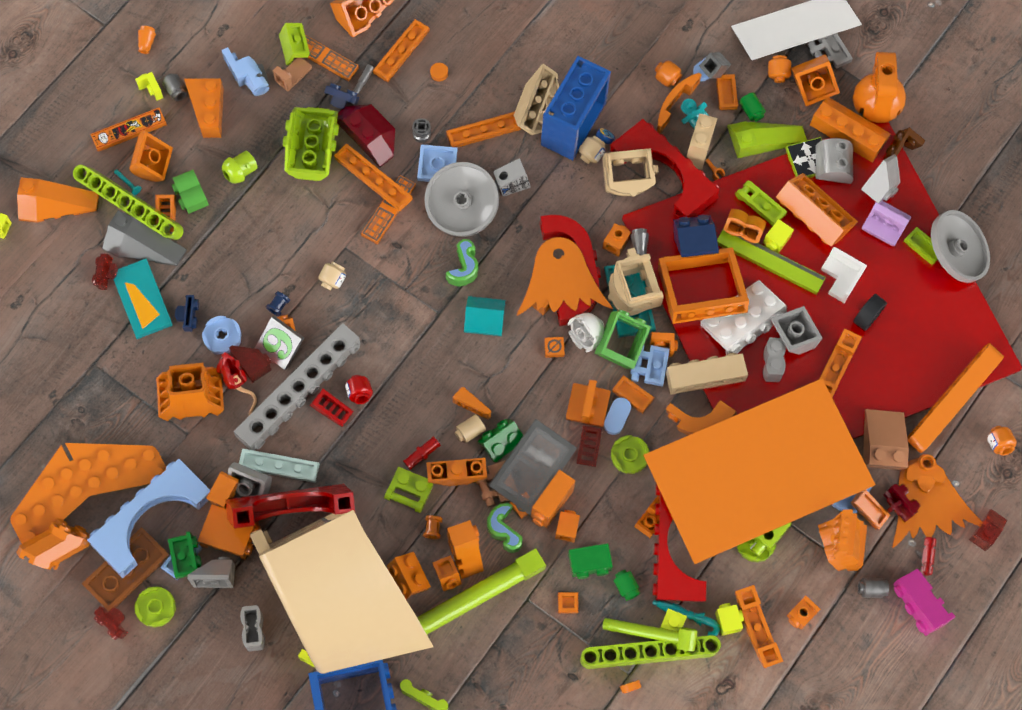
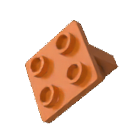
(588, 404)

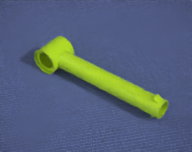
(684, 638)

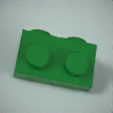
(501, 439)
(184, 555)

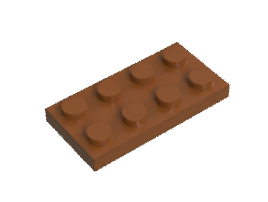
(110, 587)

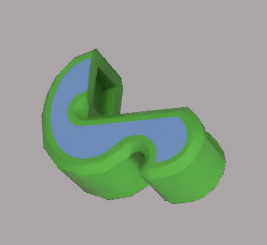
(469, 271)
(501, 531)

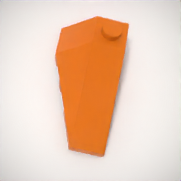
(46, 200)

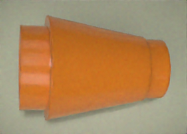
(145, 39)

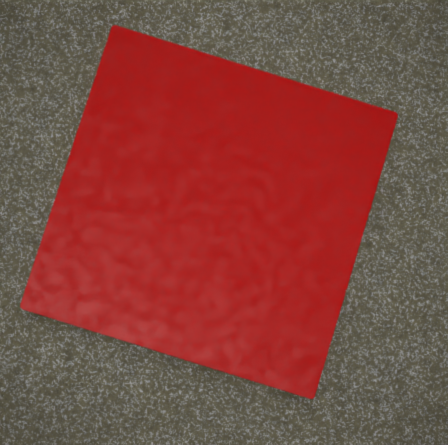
(908, 352)

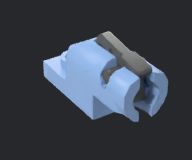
(247, 72)

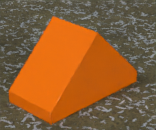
(223, 489)

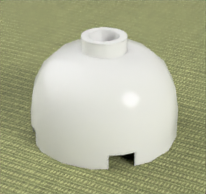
(586, 331)

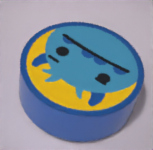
(605, 135)

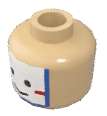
(592, 149)
(332, 276)

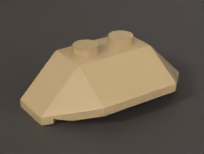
(535, 99)

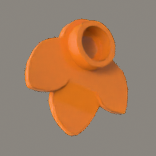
(925, 475)

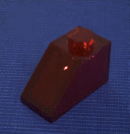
(251, 361)
(988, 530)

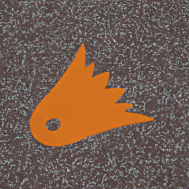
(561, 278)
(937, 508)

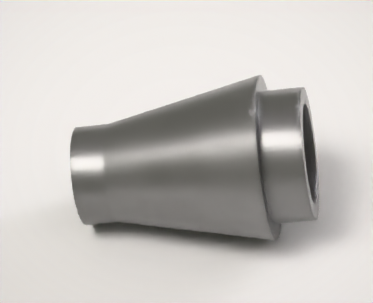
(640, 240)

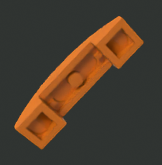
(686, 86)
(839, 360)
(757, 627)

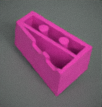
(921, 602)

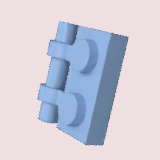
(656, 366)

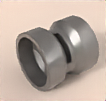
(421, 130)

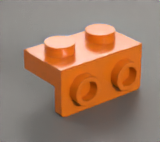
(408, 574)

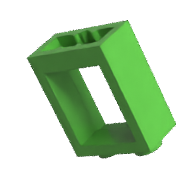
(630, 361)

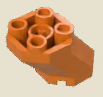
(54, 545)

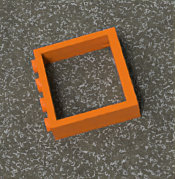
(704, 309)

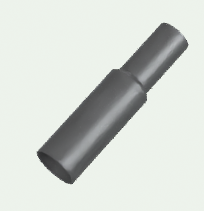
(363, 78)

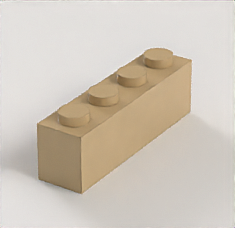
(706, 373)

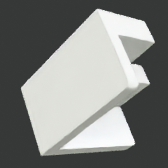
(846, 271)

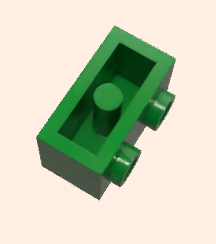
(590, 561)

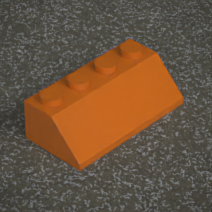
(843, 123)
(816, 209)

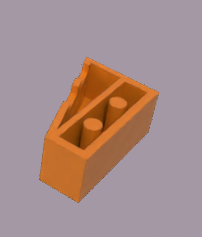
(465, 548)

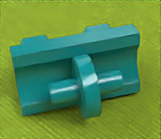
(690, 108)

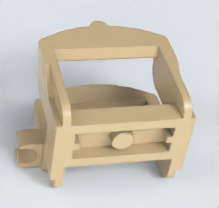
(634, 186)
(618, 288)

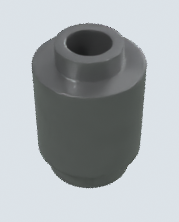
(175, 87)
(873, 587)

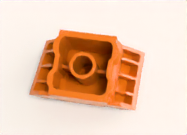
(189, 392)
(844, 540)

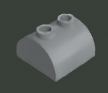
(834, 160)
(250, 481)

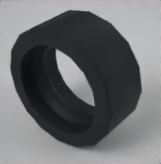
(870, 312)

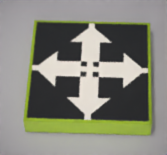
(803, 157)

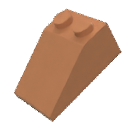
(885, 440)

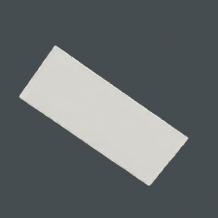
(794, 26)

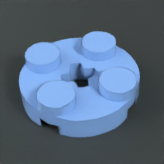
(212, 330)

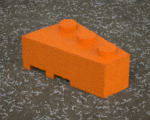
(208, 104)

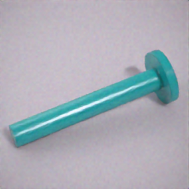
(135, 189)

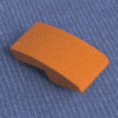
(648, 519)

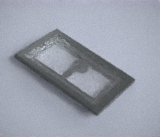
(532, 466)

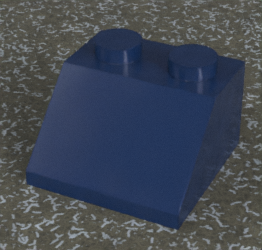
(695, 236)

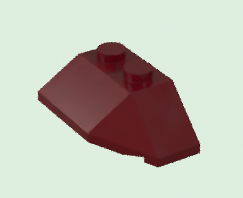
(369, 131)

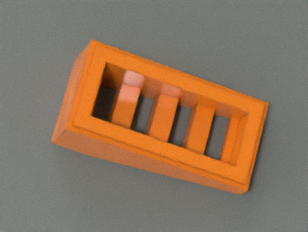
(158, 205)
(468, 401)

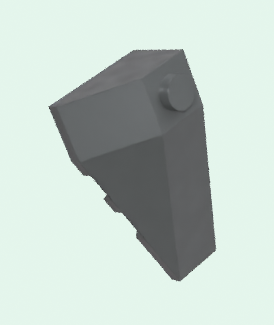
(135, 240)

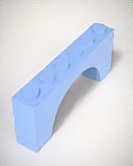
(113, 538)

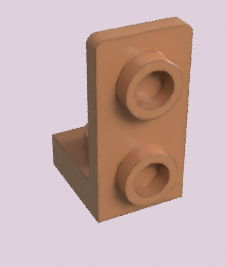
(292, 74)

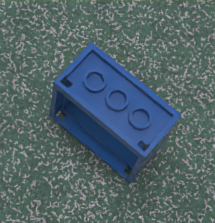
(575, 108)
(317, 679)

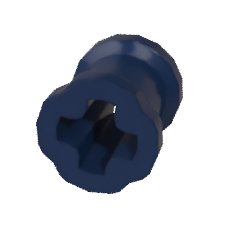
(277, 303)

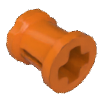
(432, 527)

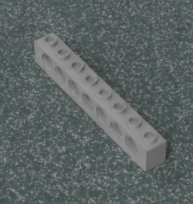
(341, 336)

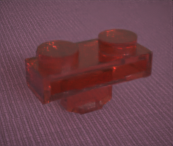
(104, 271)
(112, 621)

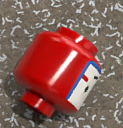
(359, 389)

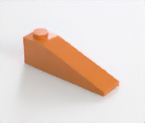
(358, 15)

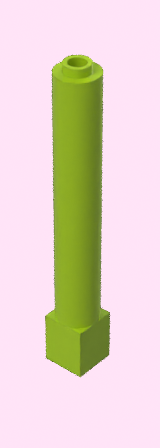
(520, 570)

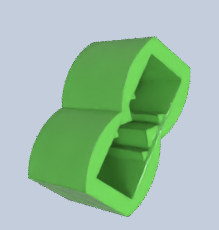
(190, 191)

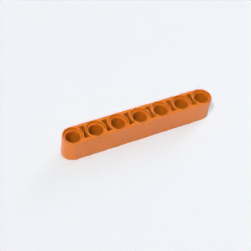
(954, 398)

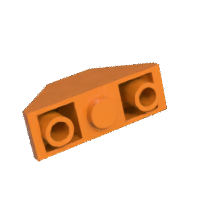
(456, 471)

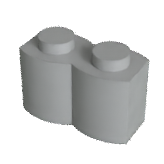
(774, 360)
(252, 633)

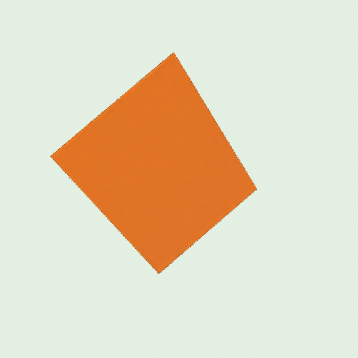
(758, 471)

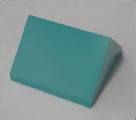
(484, 316)

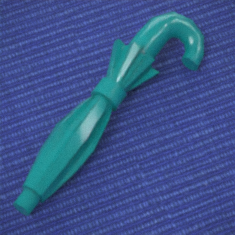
(699, 618)

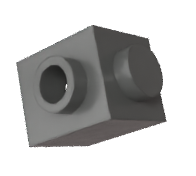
(715, 65)

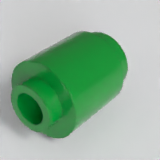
(626, 585)

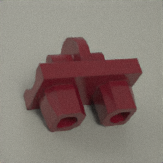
(900, 503)

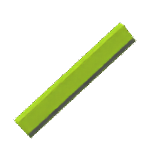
(772, 262)

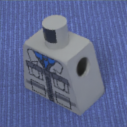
(511, 178)

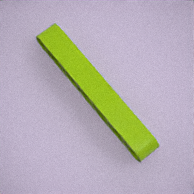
(135, 205)
(640, 655)

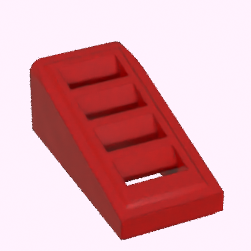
(327, 413)

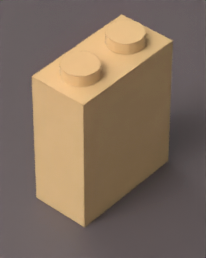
(701, 140)

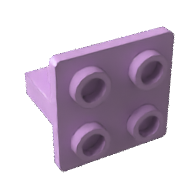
(886, 222)

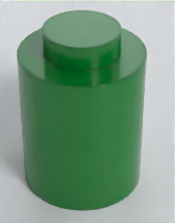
(752, 107)

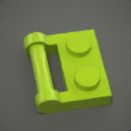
(412, 484)

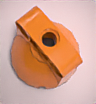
(880, 91)

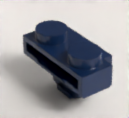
(340, 97)
(187, 313)

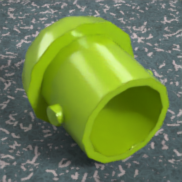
(238, 167)

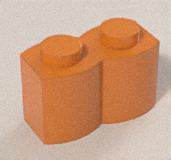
(746, 226)

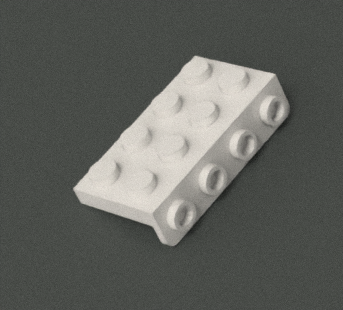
(741, 329)

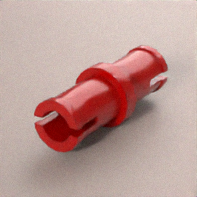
(421, 453)

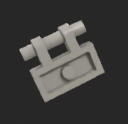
(834, 48)

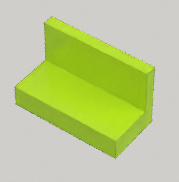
(293, 42)

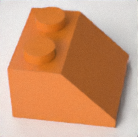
(815, 80)

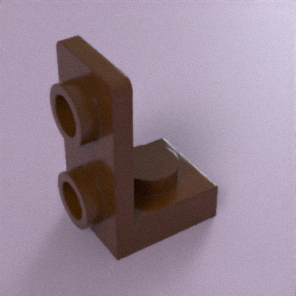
(905, 137)

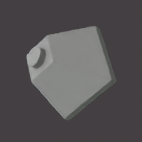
(214, 574)

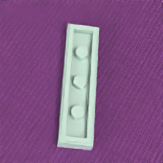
(280, 465)

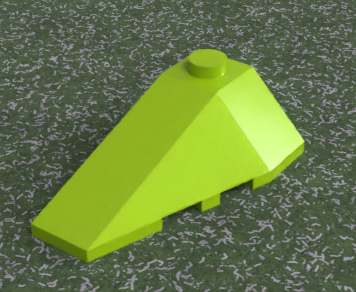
(758, 137)

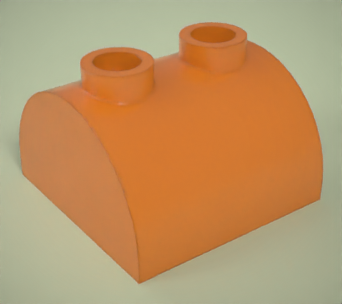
(150, 158)

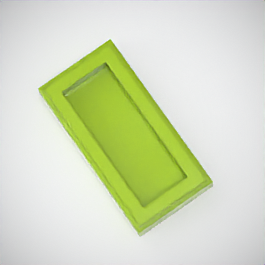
(922, 245)

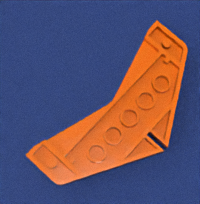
(91, 472)

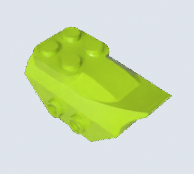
(310, 142)

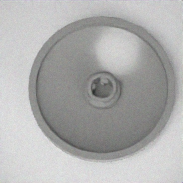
(461, 199)
(960, 246)

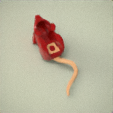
(233, 376)

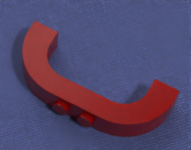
(565, 227)

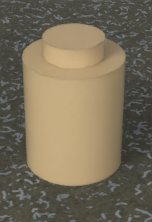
(470, 429)

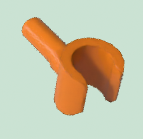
(715, 170)

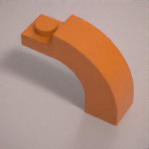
(690, 425)

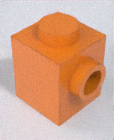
(616, 239)

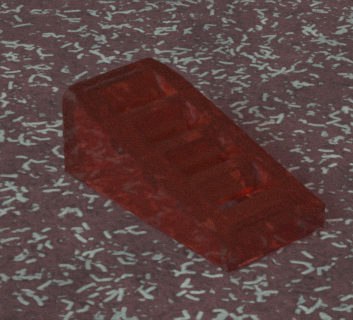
(593, 430)

